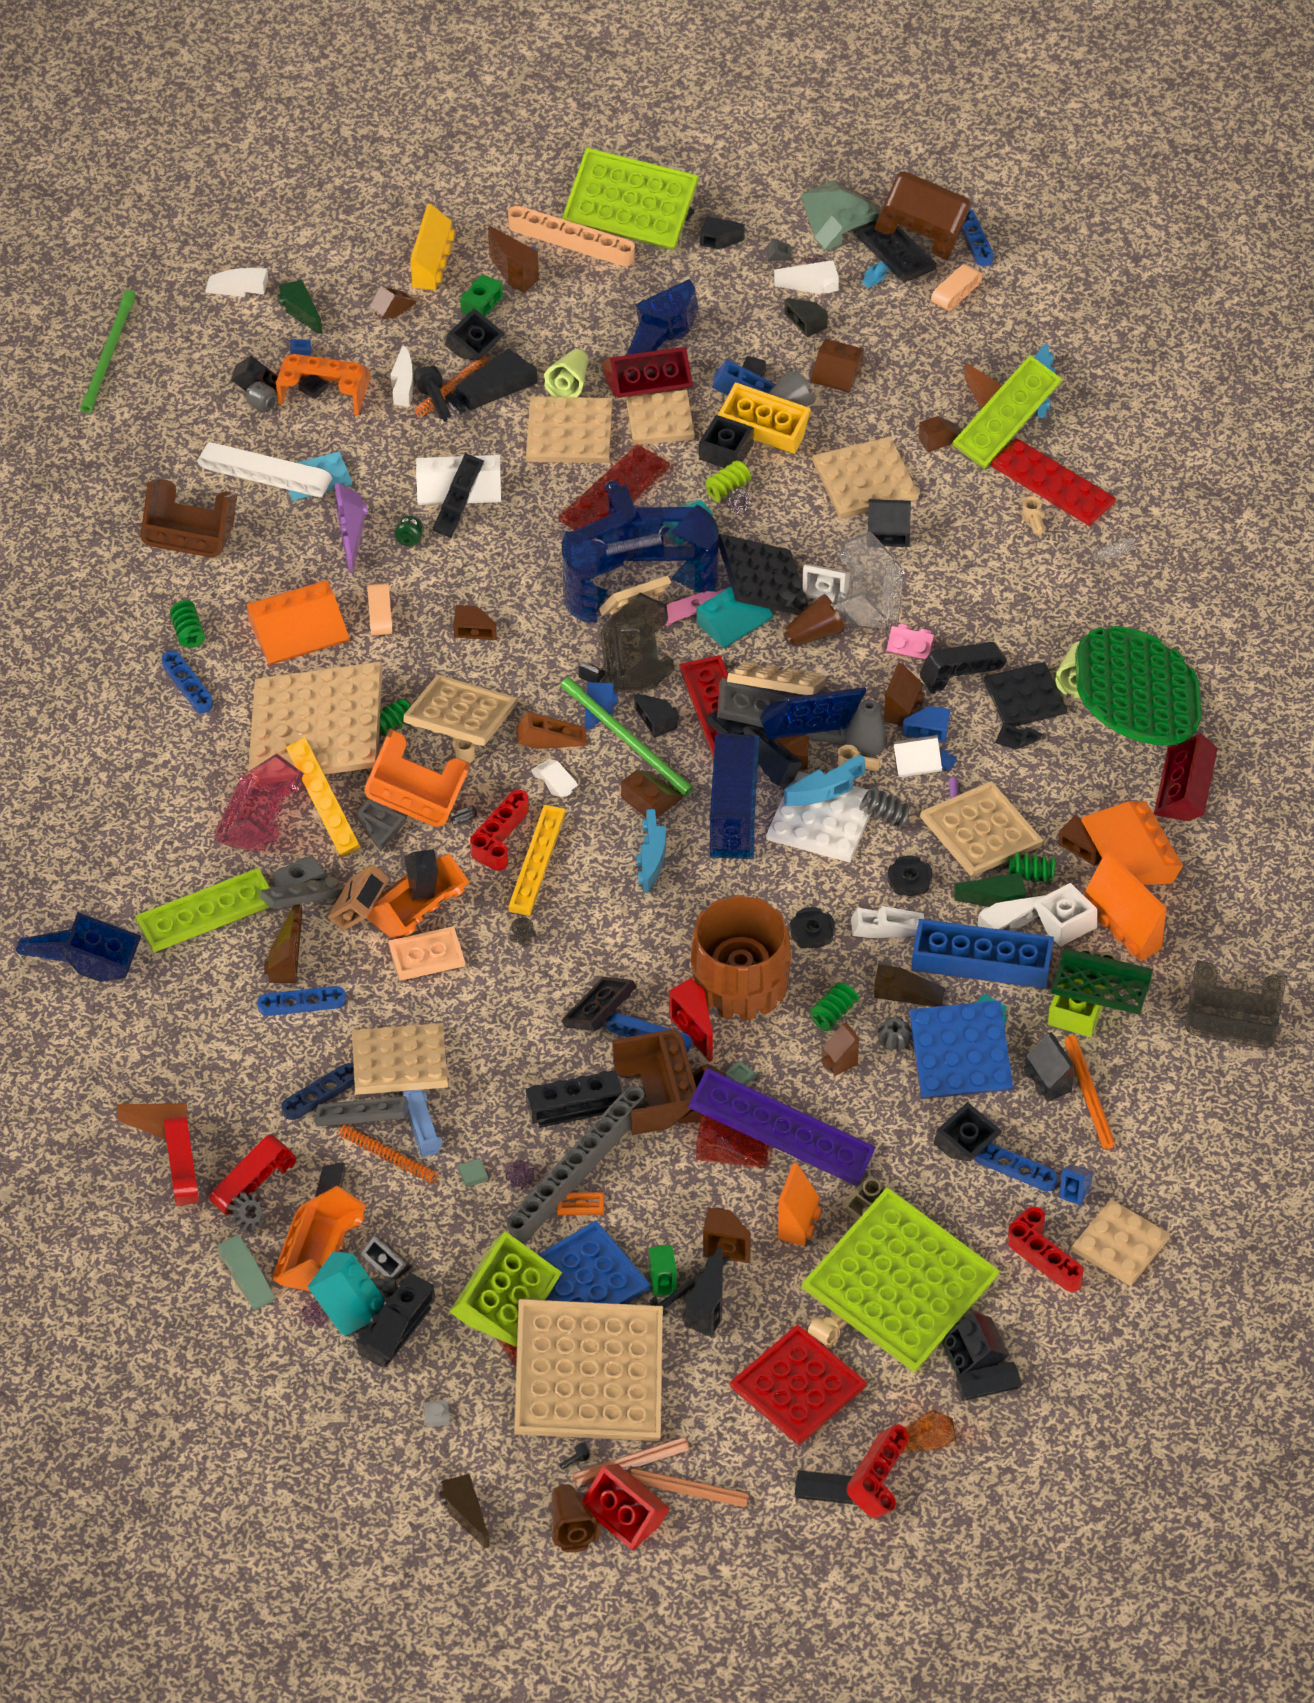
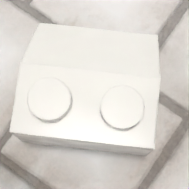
(824, 580)
(1066, 914)

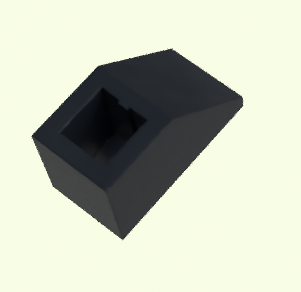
(721, 233)
(252, 371)

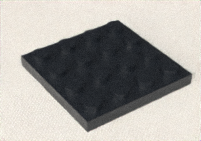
(762, 575)

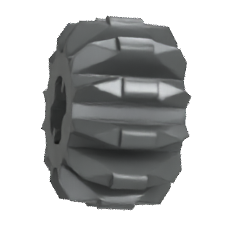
(255, 1212)

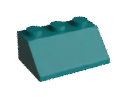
(730, 620)
(346, 1292)

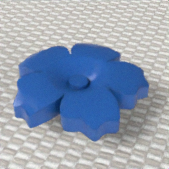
(947, 761)

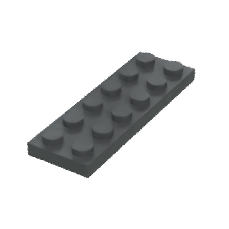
(747, 704)

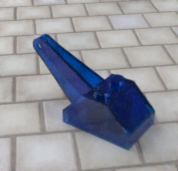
(664, 317)
(89, 946)

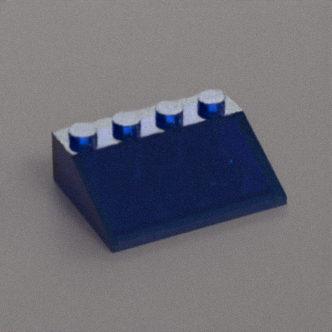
(811, 713)

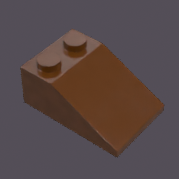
(513, 260)

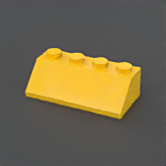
(431, 249)
(773, 418)

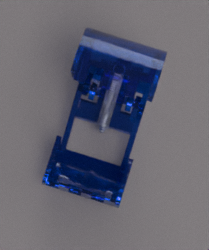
(625, 527)

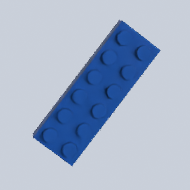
(982, 953)

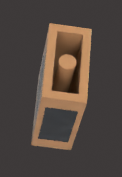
(358, 897)

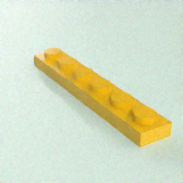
(323, 797)
(537, 860)

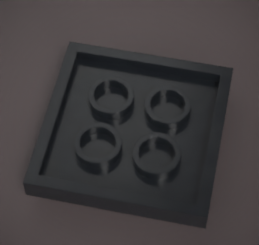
(1025, 694)

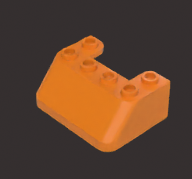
(352, 376)
(413, 787)
(397, 912)
(315, 1234)

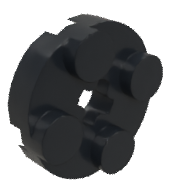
(909, 886)
(812, 938)

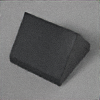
(590, 672)

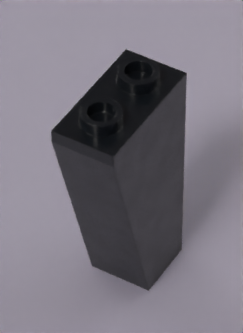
(496, 379)

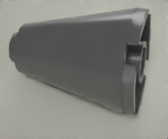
(794, 389)
(867, 729)

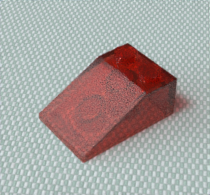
(726, 1145)

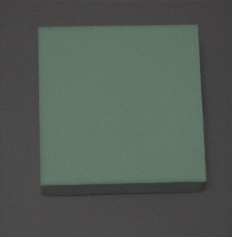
(741, 1073)
(472, 1173)

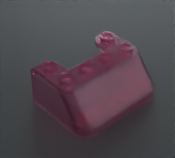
(256, 804)

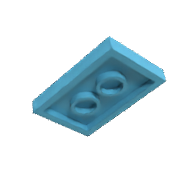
(333, 465)

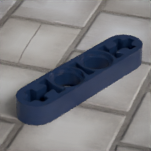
(318, 1089)

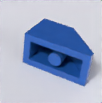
(603, 695)
(928, 722)
(1075, 1183)

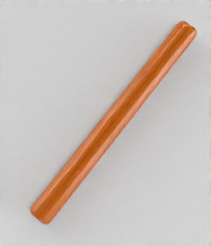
(1089, 1092)

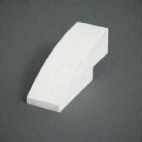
(238, 282)
(402, 379)
(885, 923)

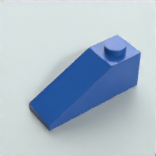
(730, 373)

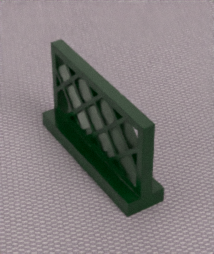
(1102, 971)

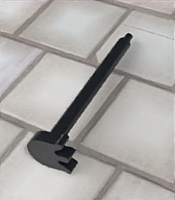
(678, 1293)

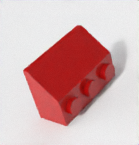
(624, 1505)

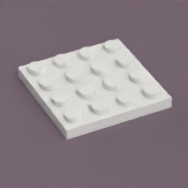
(823, 827)

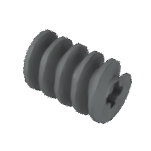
(886, 806)

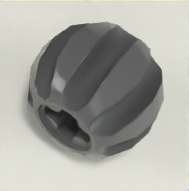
(894, 1034)

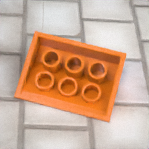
(297, 622)
(1135, 840)
(1127, 908)

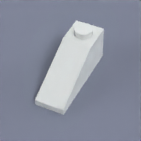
(812, 278)
(1009, 914)

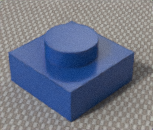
(300, 347)

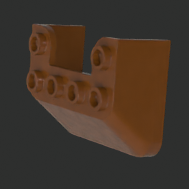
(925, 210)
(186, 526)
(665, 1077)

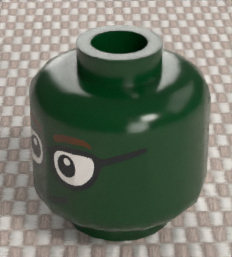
(409, 530)

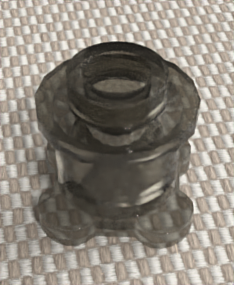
(522, 931)

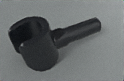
(582, 1454)

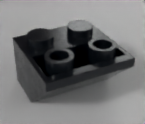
(890, 521)
(974, 1344)

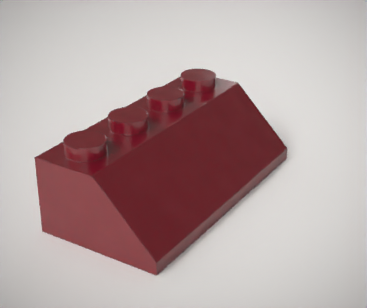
(648, 372)
(1186, 779)

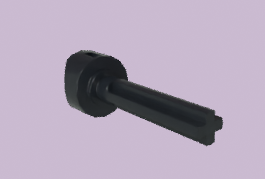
(429, 382)

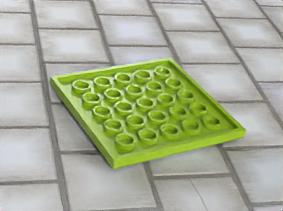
(900, 1279)

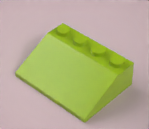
(501, 1279)

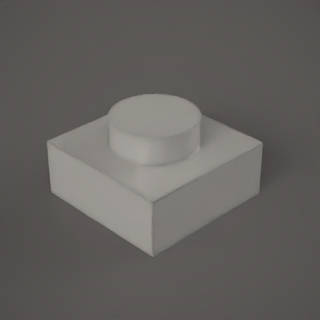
(436, 1413)

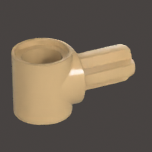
(1033, 514)
(464, 750)
(849, 751)
(826, 1330)

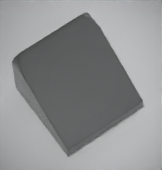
(778, 251)

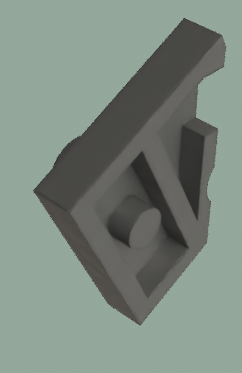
(380, 822)

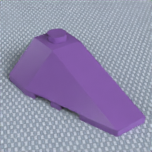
(351, 521)

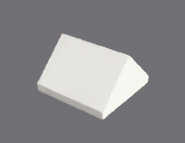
(918, 756)

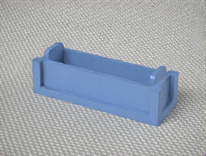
(421, 1123)

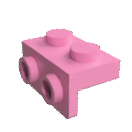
(910, 642)

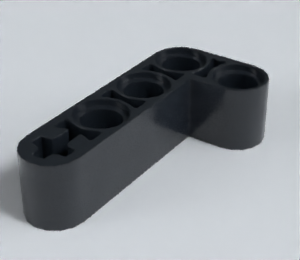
(959, 661)

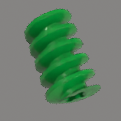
(187, 624)
(393, 715)
(1033, 867)
(833, 1006)

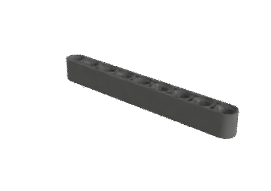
(575, 1165)

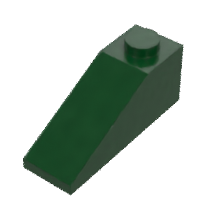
(299, 304)
(990, 890)

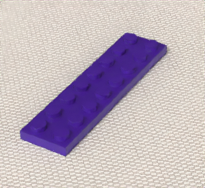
(782, 1127)

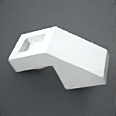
(556, 778)

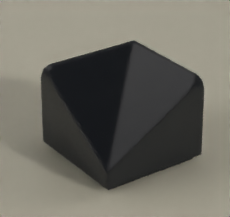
(755, 365)

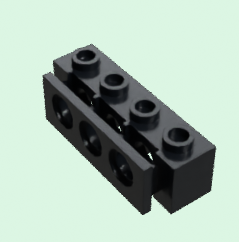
(572, 1098)
(412, 1302)

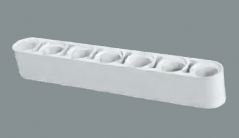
(264, 469)

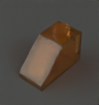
(930, 1432)

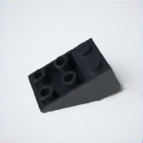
(705, 1300)

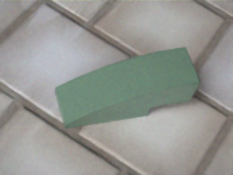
(245, 1272)

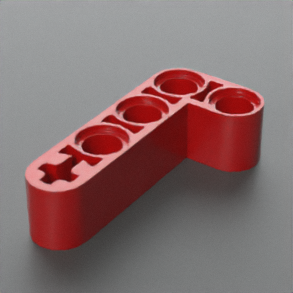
(487, 841)
(181, 1161)
(253, 1171)
(1066, 1272)
(867, 1485)

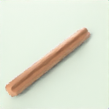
(634, 1460)
(691, 1488)

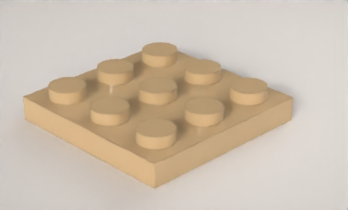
(660, 417)
(1120, 1242)

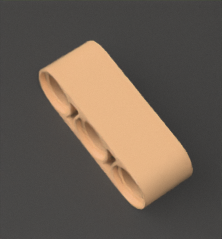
(956, 287)
(379, 609)

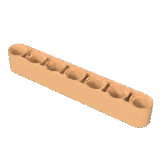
(571, 235)

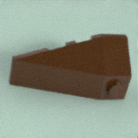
(285, 951)

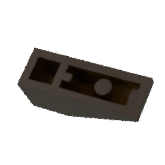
(904, 986)
(463, 1506)

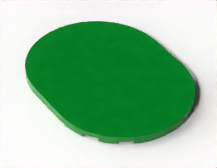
(1138, 685)

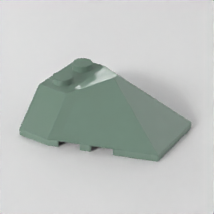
(836, 210)

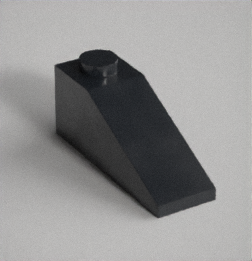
(775, 759)

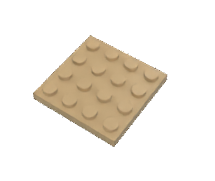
(569, 429)
(864, 473)
(773, 678)
(460, 710)
(981, 828)
(399, 1058)

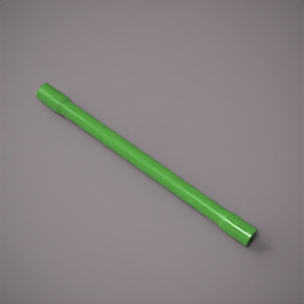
(91, 395)
(675, 779)

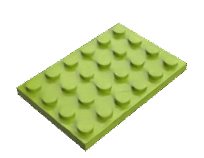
(630, 198)

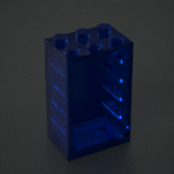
(734, 796)

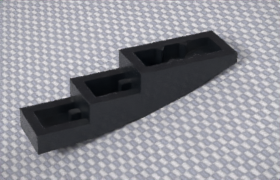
(458, 495)

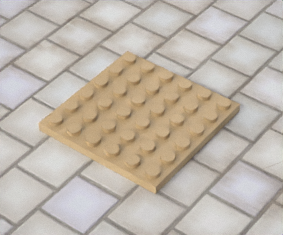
(328, 707)
(588, 1370)

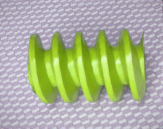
(728, 478)

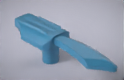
(875, 274)

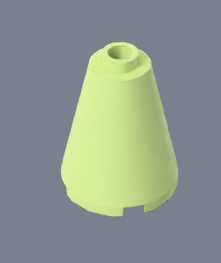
(567, 375)
(1067, 673)

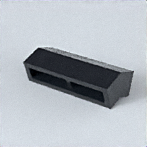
(988, 1381)
(822, 1487)

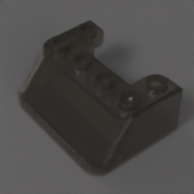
(631, 646)
(1234, 1013)

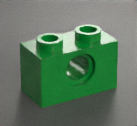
(482, 295)
(662, 1270)

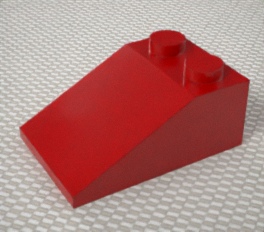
(691, 1015)

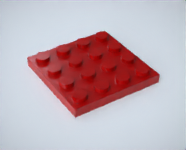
(798, 1384)

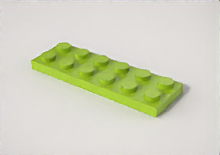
(1007, 412)
(203, 910)

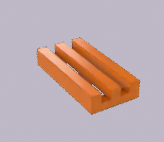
(582, 1207)

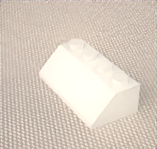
(437, 473)

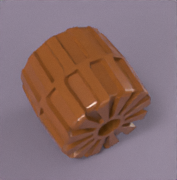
(741, 956)

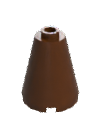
(814, 623)
(572, 1520)

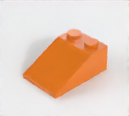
(797, 1208)

